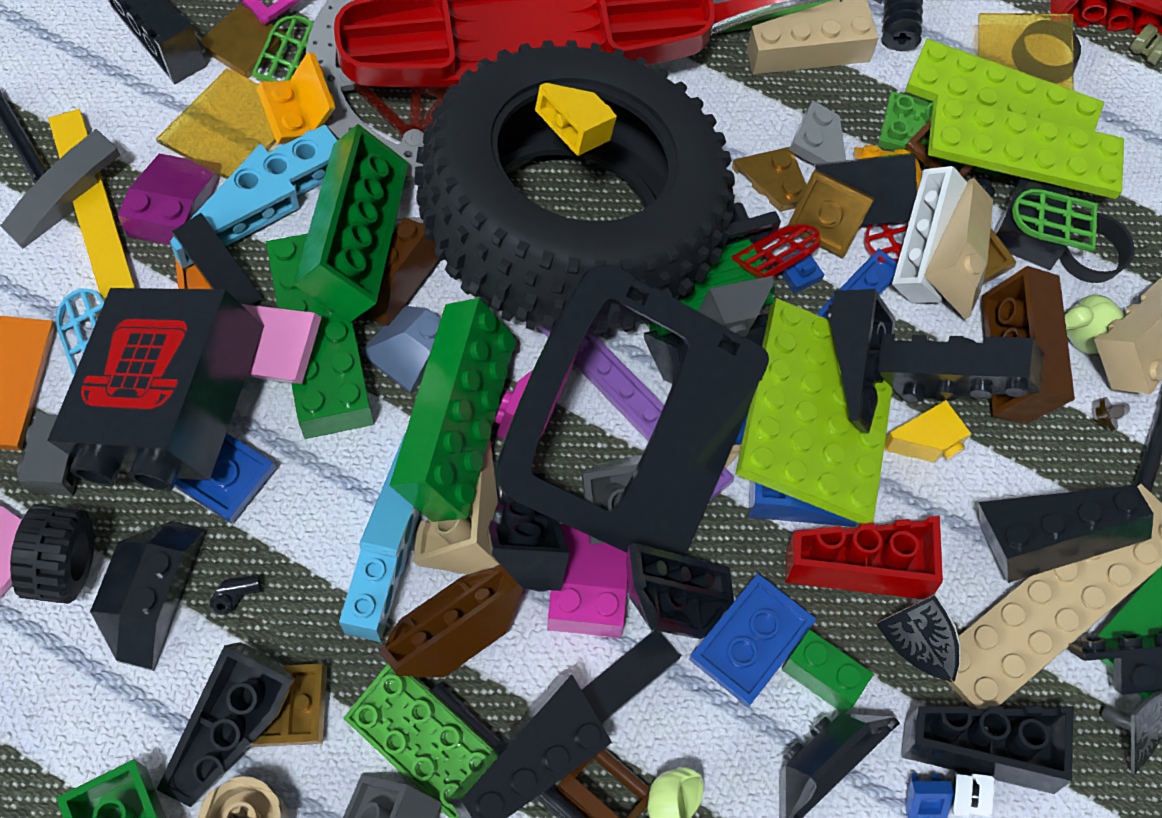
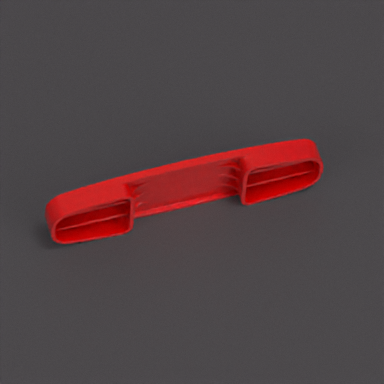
(441, 39)

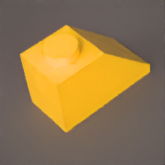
(576, 116)
(930, 435)

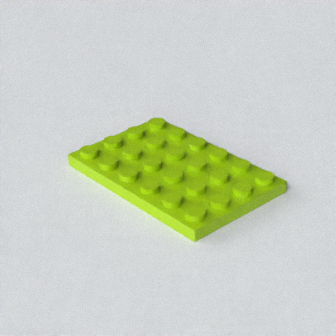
(801, 424)

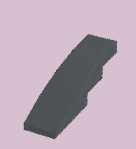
(58, 187)

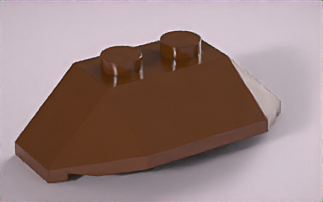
(406, 266)
(453, 624)

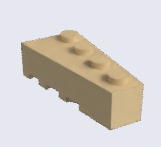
(814, 38)

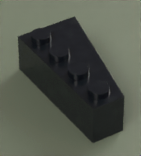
(163, 35)
(960, 367)
(1063, 528)
(1011, 745)

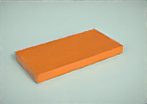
(22, 363)

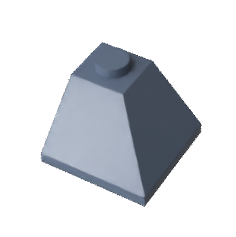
(404, 346)

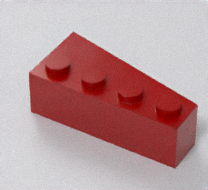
(1112, 13)
(877, 559)

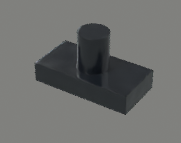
(750, 228)

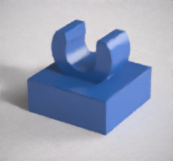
(802, 274)
(929, 798)

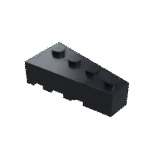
(1025, 246)
(537, 753)

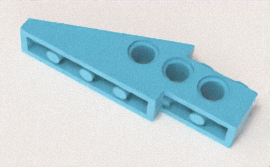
(274, 185)
(380, 563)

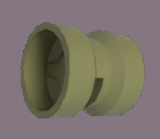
(1143, 41)

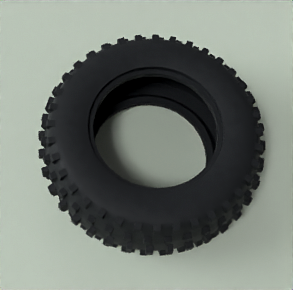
(532, 258)

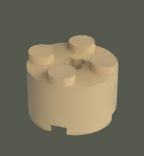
(243, 798)

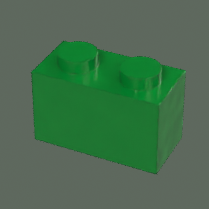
(827, 672)

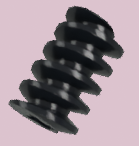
(903, 24)

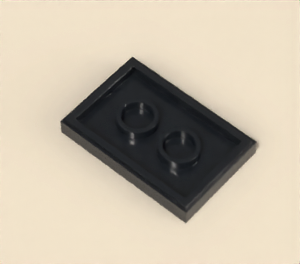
(885, 178)

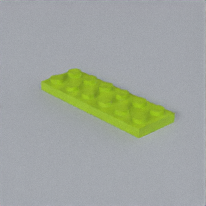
(984, 82)
(1026, 146)

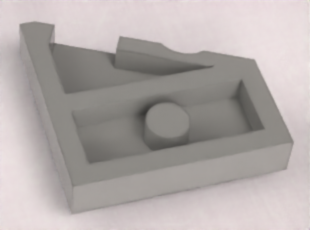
(819, 136)

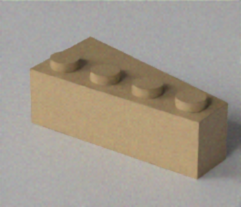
(1134, 345)

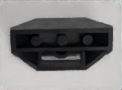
(145, 590)
(677, 591)
(827, 759)

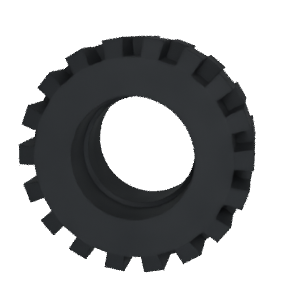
(52, 553)

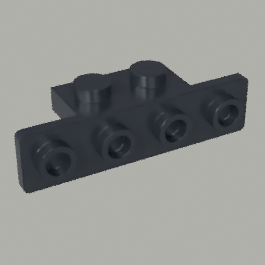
(1135, 659)

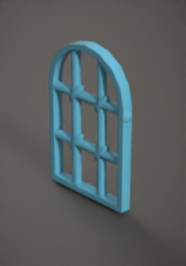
(75, 322)

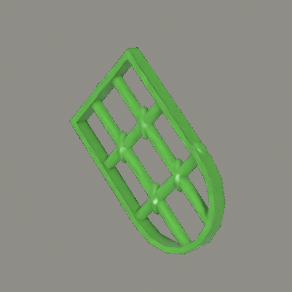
(284, 38)
(1068, 213)

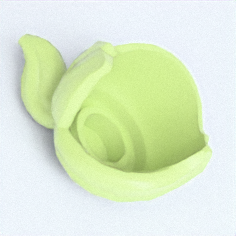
(1089, 320)
(676, 794)

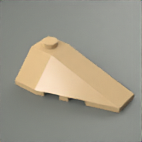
(962, 253)
(462, 543)

